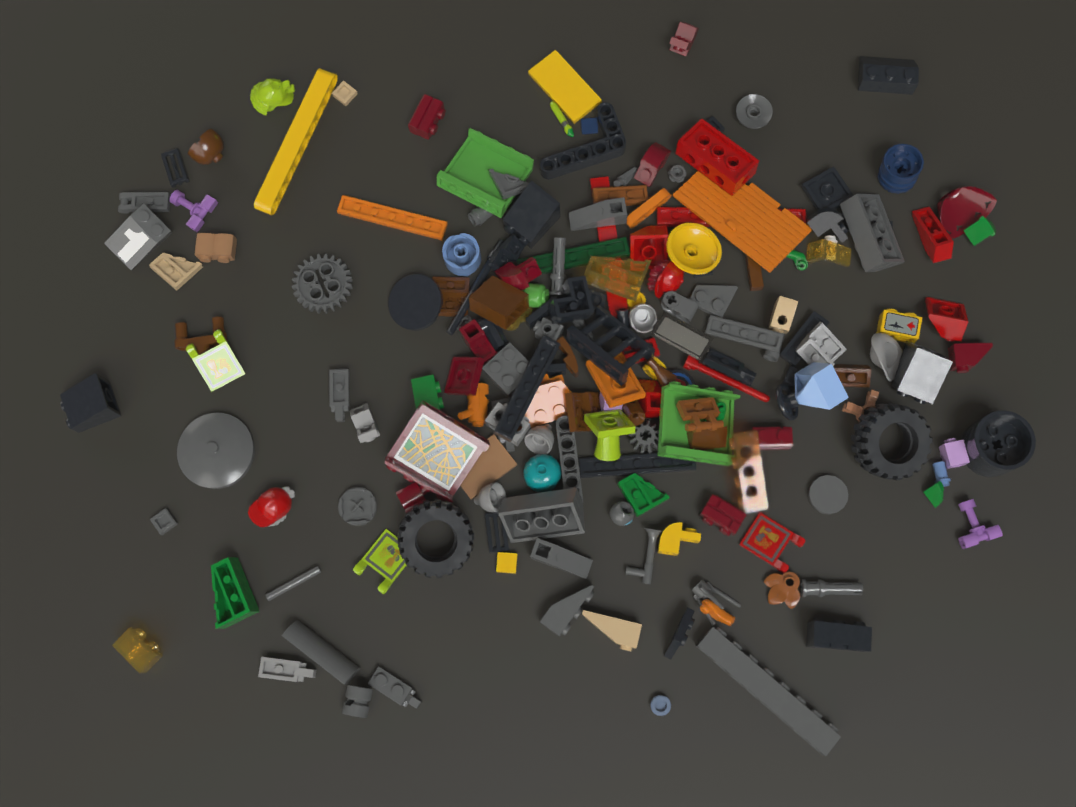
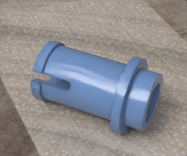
(941, 473)

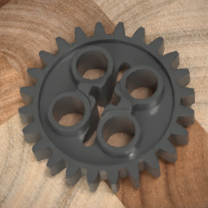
(306, 290)

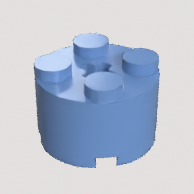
(464, 264)

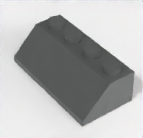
(860, 215)
(543, 515)

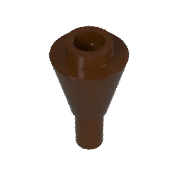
(662, 374)

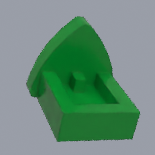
(980, 230)

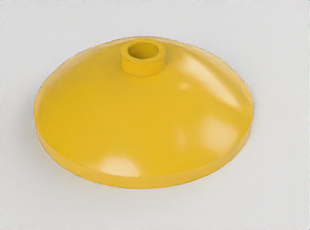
(698, 242)

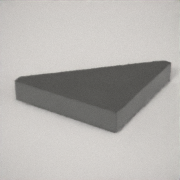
(507, 184)

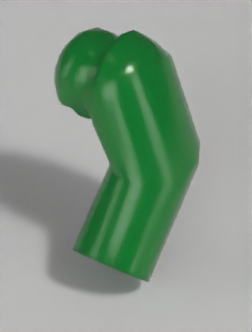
(799, 260)

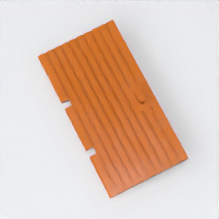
(746, 219)

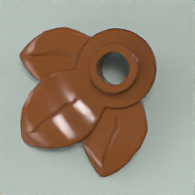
(781, 591)

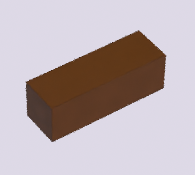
(754, 274)

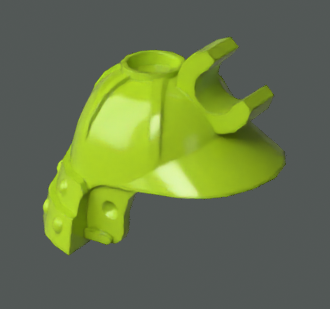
(270, 94)

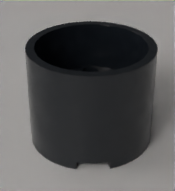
(1012, 440)

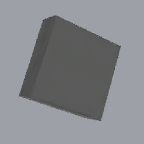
(164, 521)

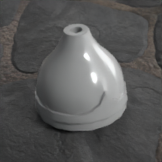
(540, 439)
(490, 497)

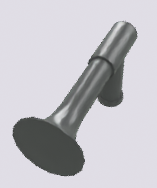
(646, 573)

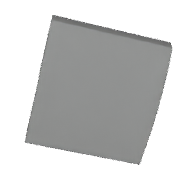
(820, 346)

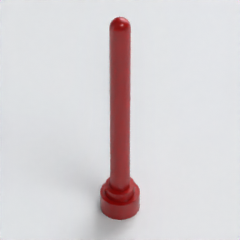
(693, 363)

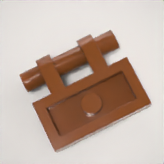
(700, 409)

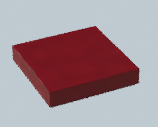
(464, 376)

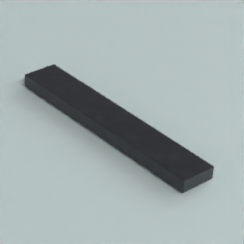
(526, 388)
(632, 464)

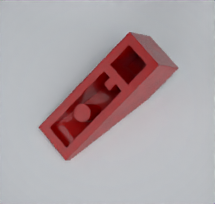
(933, 235)

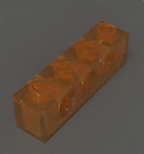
(758, 500)

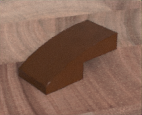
(570, 360)

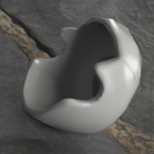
(642, 318)

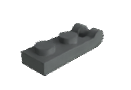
(153, 200)

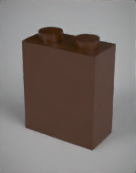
(499, 302)

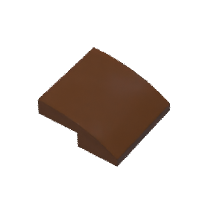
(454, 293)
(577, 406)

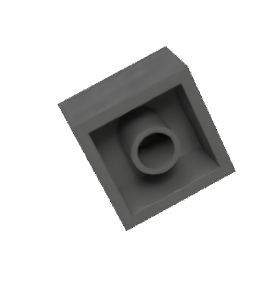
(506, 369)

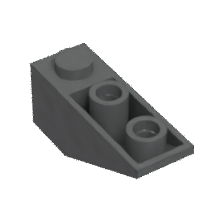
(599, 215)
(561, 558)
(562, 612)

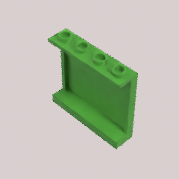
(469, 172)
(672, 432)

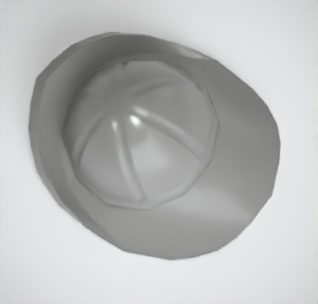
(885, 354)

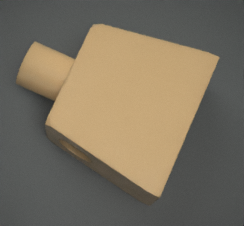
(784, 310)

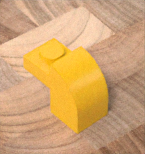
(671, 537)

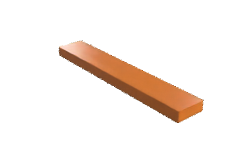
(392, 217)

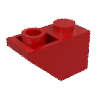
(652, 401)

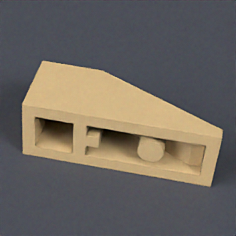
(618, 630)

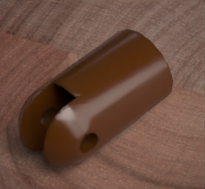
(634, 412)

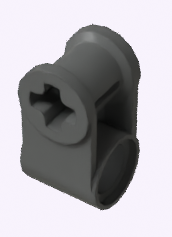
(680, 307)

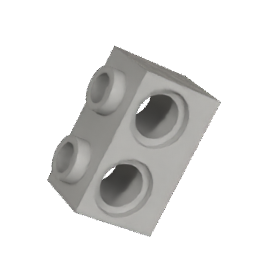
(491, 422)

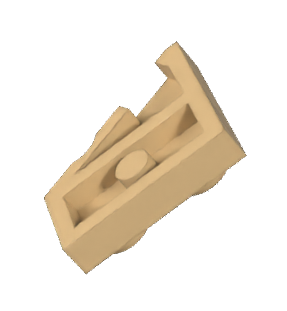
(175, 270)

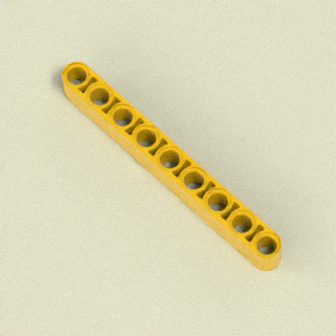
(295, 142)

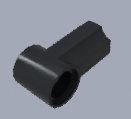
(494, 334)

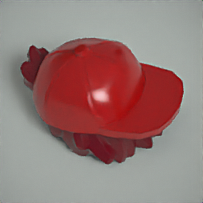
(665, 278)

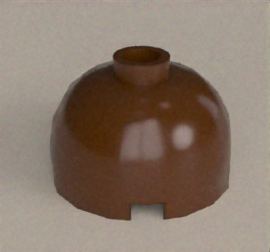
(207, 148)

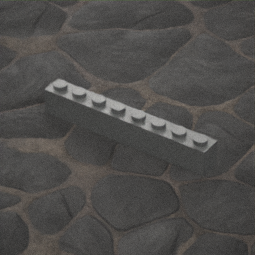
(768, 691)

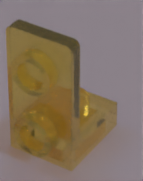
(829, 251)

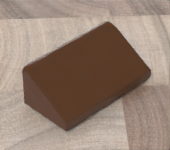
(853, 375)
(707, 439)

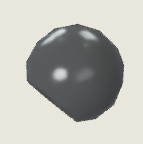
(621, 513)

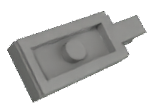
(284, 670)

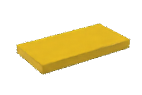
(564, 86)

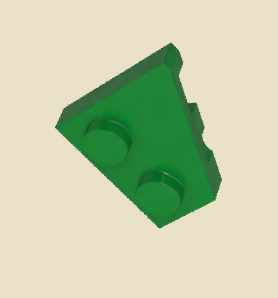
(641, 494)

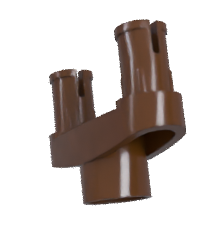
(201, 343)

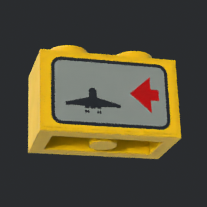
(900, 325)

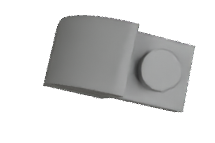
(364, 423)

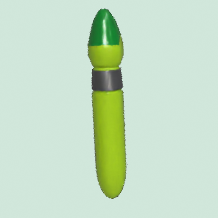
(563, 121)

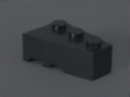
(839, 635)

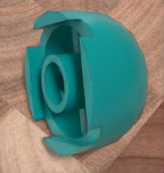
(542, 473)

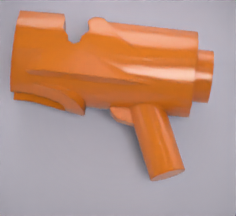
(477, 407)

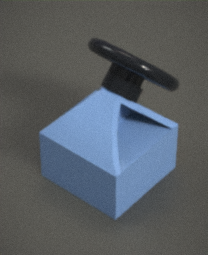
(814, 387)

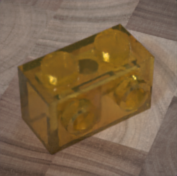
(138, 649)

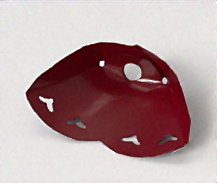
(961, 208)

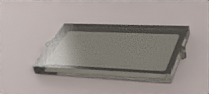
(682, 336)

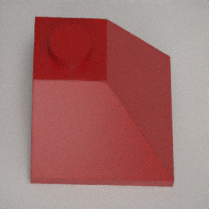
(649, 244)
(947, 317)

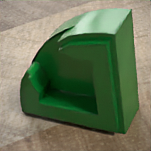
(935, 494)

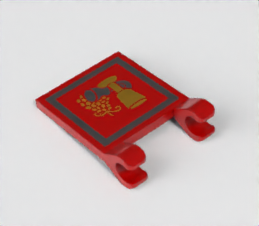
(768, 540)

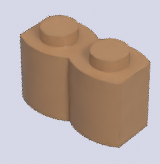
(215, 247)

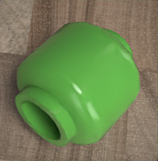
(537, 294)

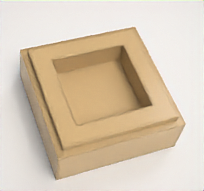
(344, 93)

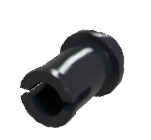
(622, 316)

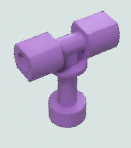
(197, 210)
(977, 533)

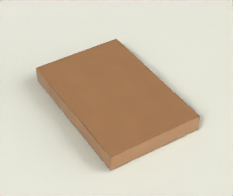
(488, 468)

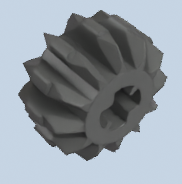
(639, 431)

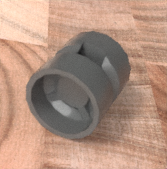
(357, 701)

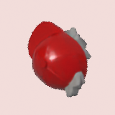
(271, 506)

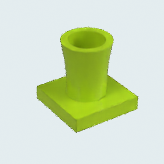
(608, 428)

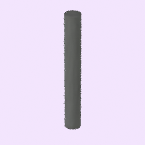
(293, 583)

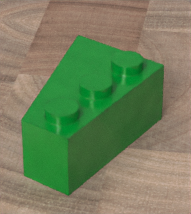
(427, 389)
(232, 593)

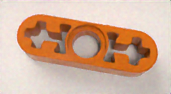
(648, 208)

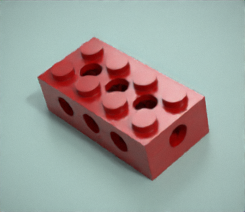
(717, 157)

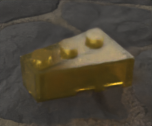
(617, 276)

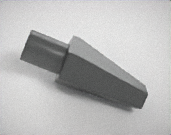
(624, 179)

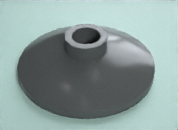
(754, 104)

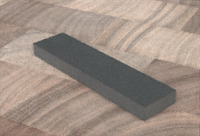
(744, 333)

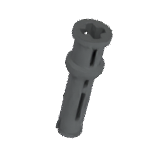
(558, 276)
(823, 588)

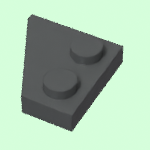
(713, 298)

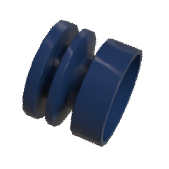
(904, 160)

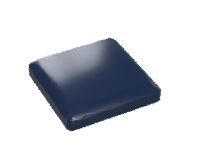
(589, 126)

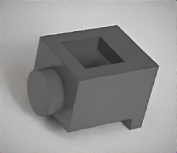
(555, 333)

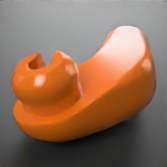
(716, 612)

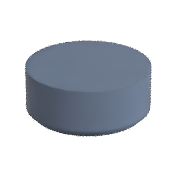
(660, 705)

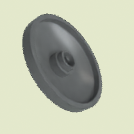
(215, 450)

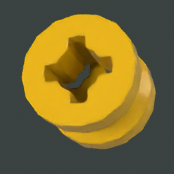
(649, 371)

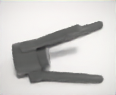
(703, 591)

